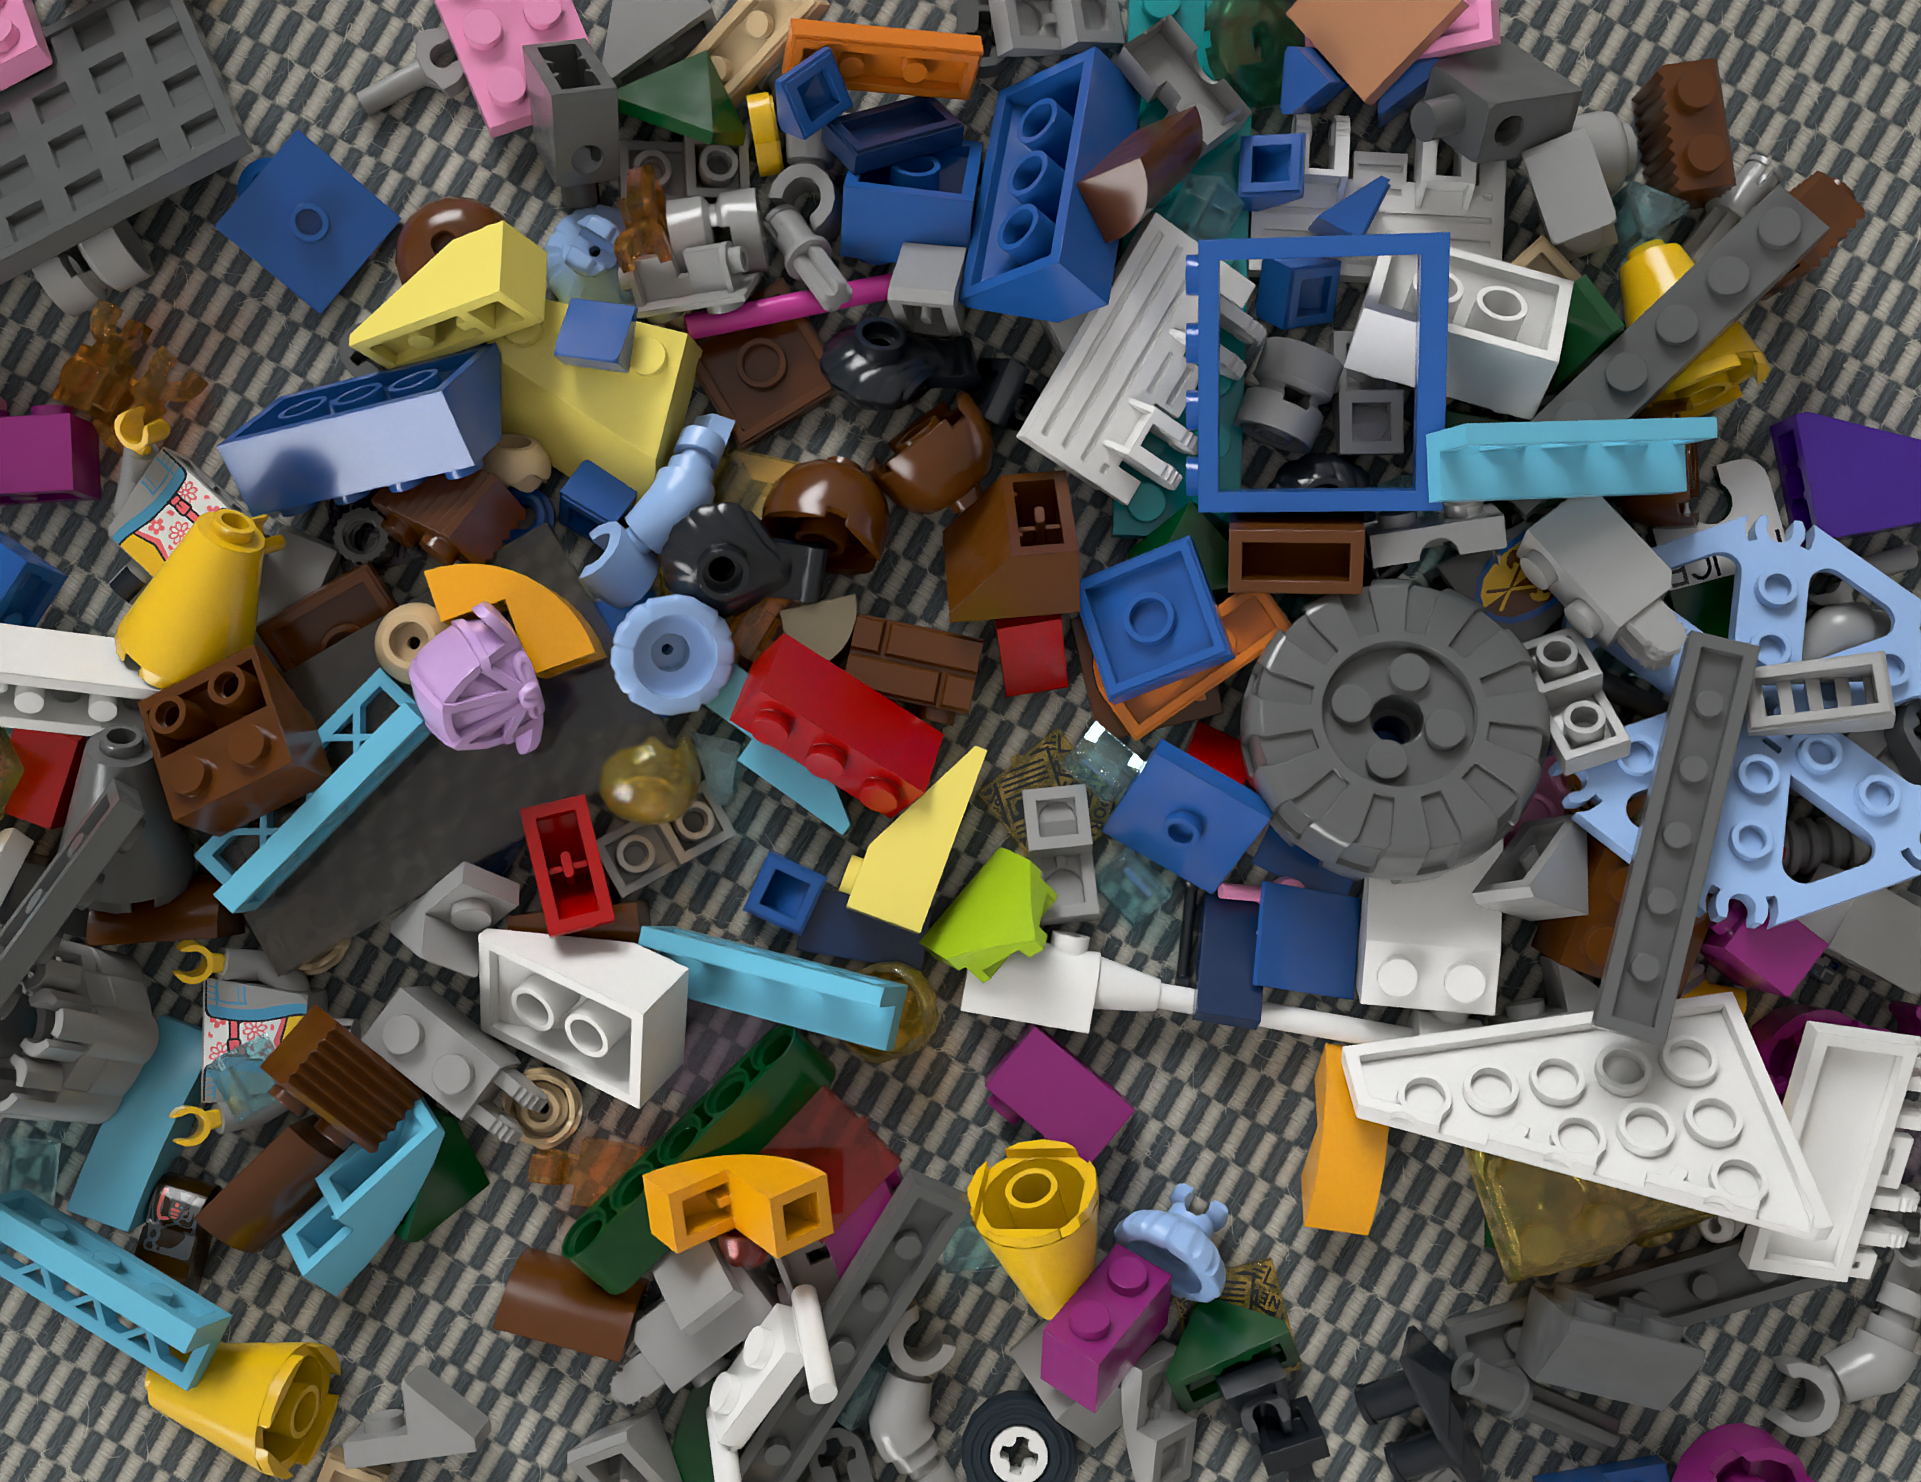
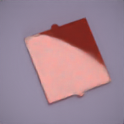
(839, 1144)

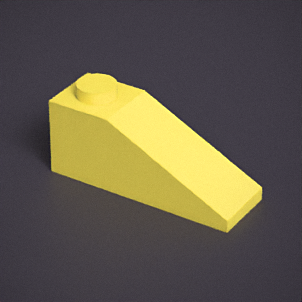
(459, 299)
(909, 856)

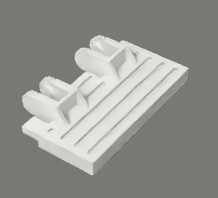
(1423, 206)
(1134, 360)
(1844, 1114)

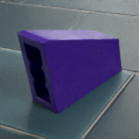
(1847, 476)

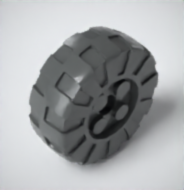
(1435, 679)

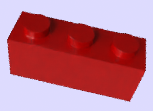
(837, 727)

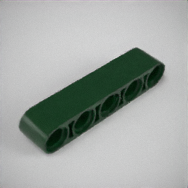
(732, 1118)

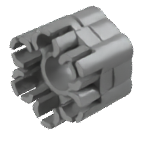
(76, 1037)

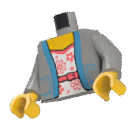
(160, 501)
(237, 1007)

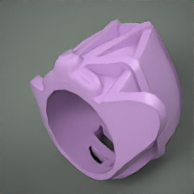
(478, 685)

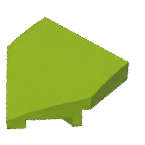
(993, 917)

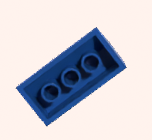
(1031, 231)
(369, 433)

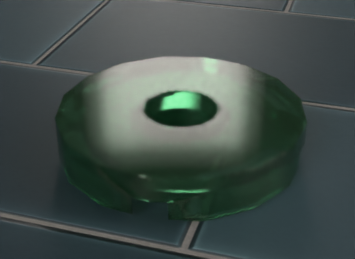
(1232, 52)

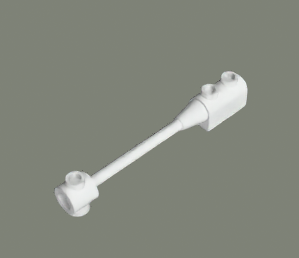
(1069, 981)

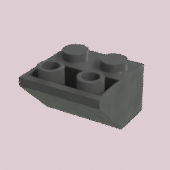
(1605, 1347)

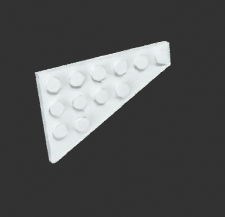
(1648, 1118)

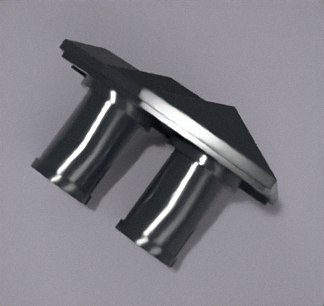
(1428, 1386)

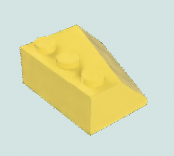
(595, 414)

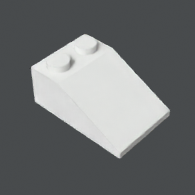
(1430, 943)
(586, 1007)

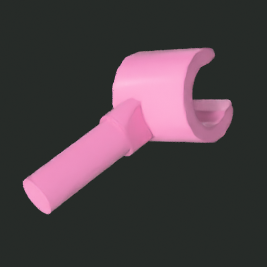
(1251, 892)

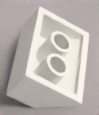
(1500, 337)

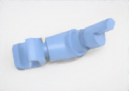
(628, 563)

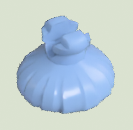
(570, 262)
(690, 669)
(1180, 1244)

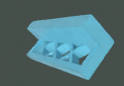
(1562, 458)
(328, 806)
(783, 987)
(114, 1283)

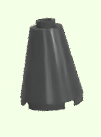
(162, 858)

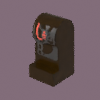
(171, 1236)

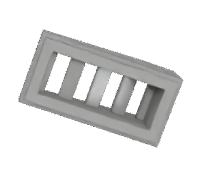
(1865, 667)

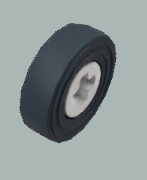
(999, 1424)

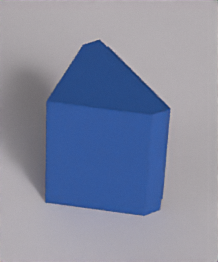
(1308, 81)

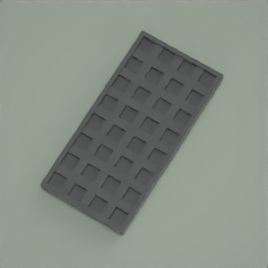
(109, 126)

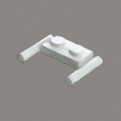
(763, 1372)

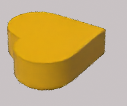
(765, 134)

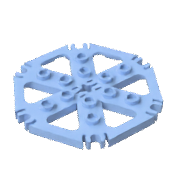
(1822, 767)

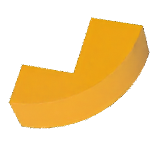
(546, 623)
(1345, 1157)
(764, 1197)

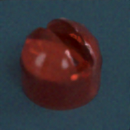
(740, 1250)

